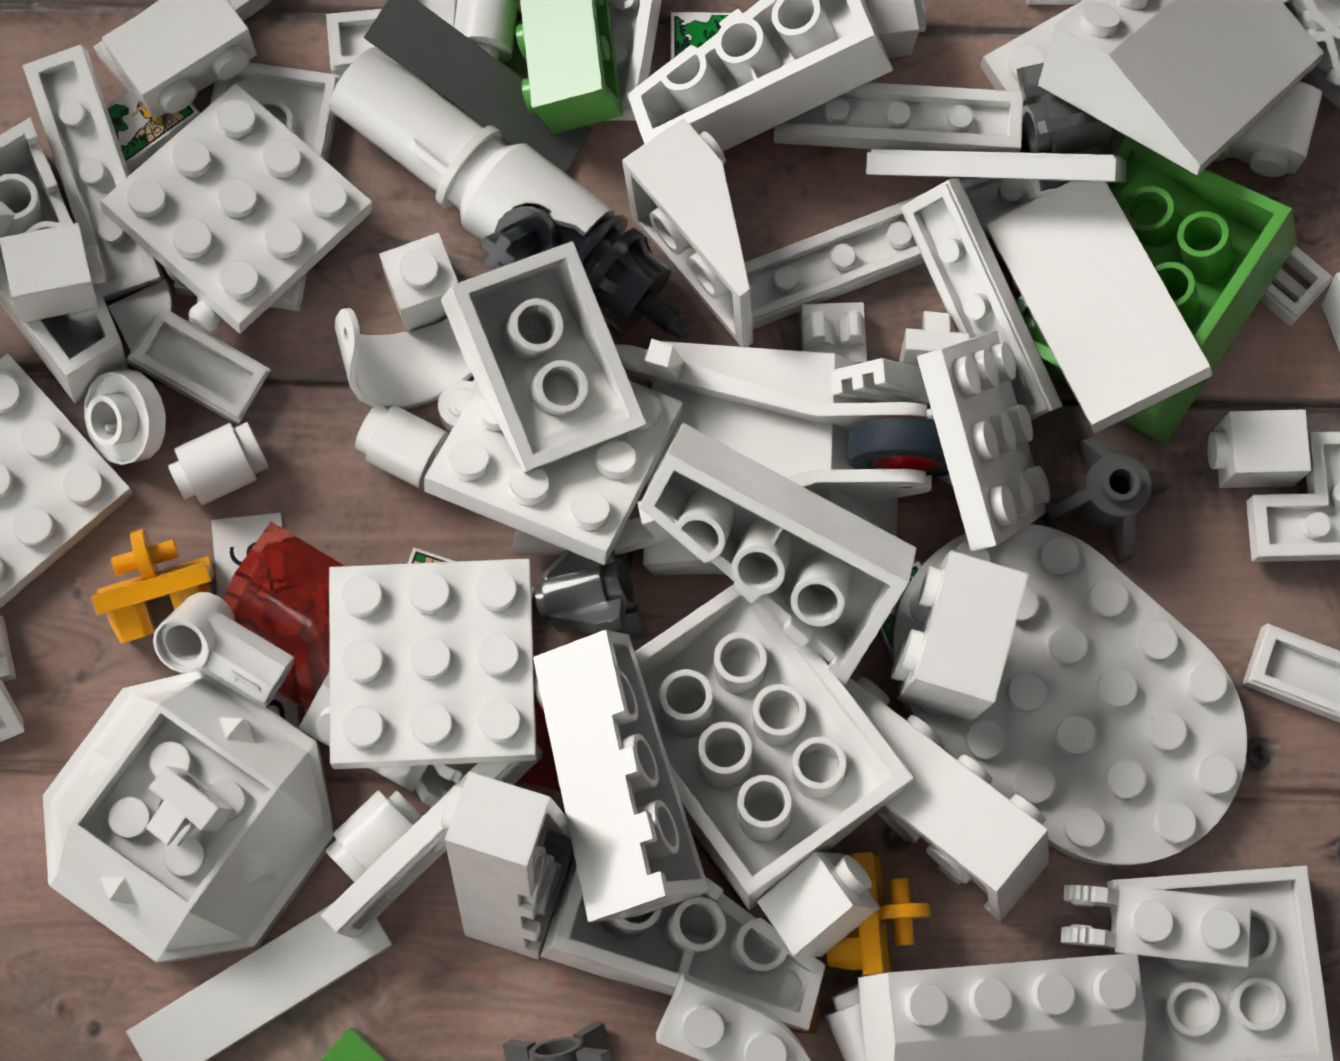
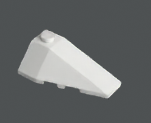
(696, 937)

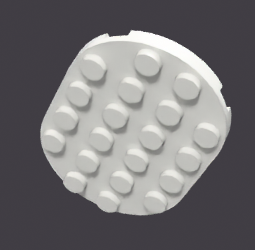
(1100, 709)

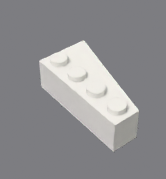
(763, 69)

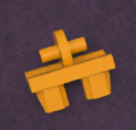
(127, 600)
(869, 945)

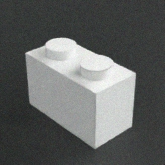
(179, 51)

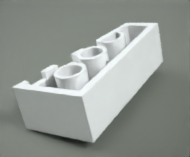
(71, 345)
(782, 546)
(615, 780)
(953, 808)
(506, 861)

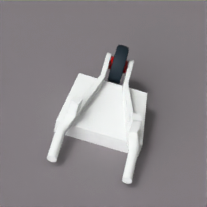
(784, 417)

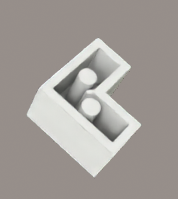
(965, 637)

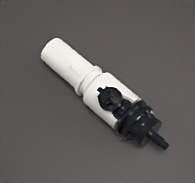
(504, 193)

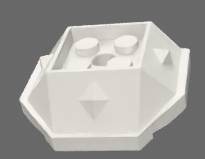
(216, 886)

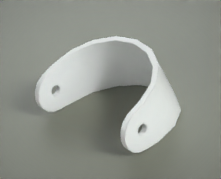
(400, 367)

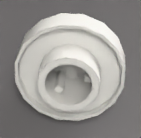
(124, 416)

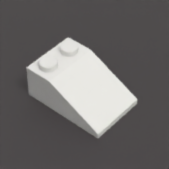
(687, 213)
(543, 356)

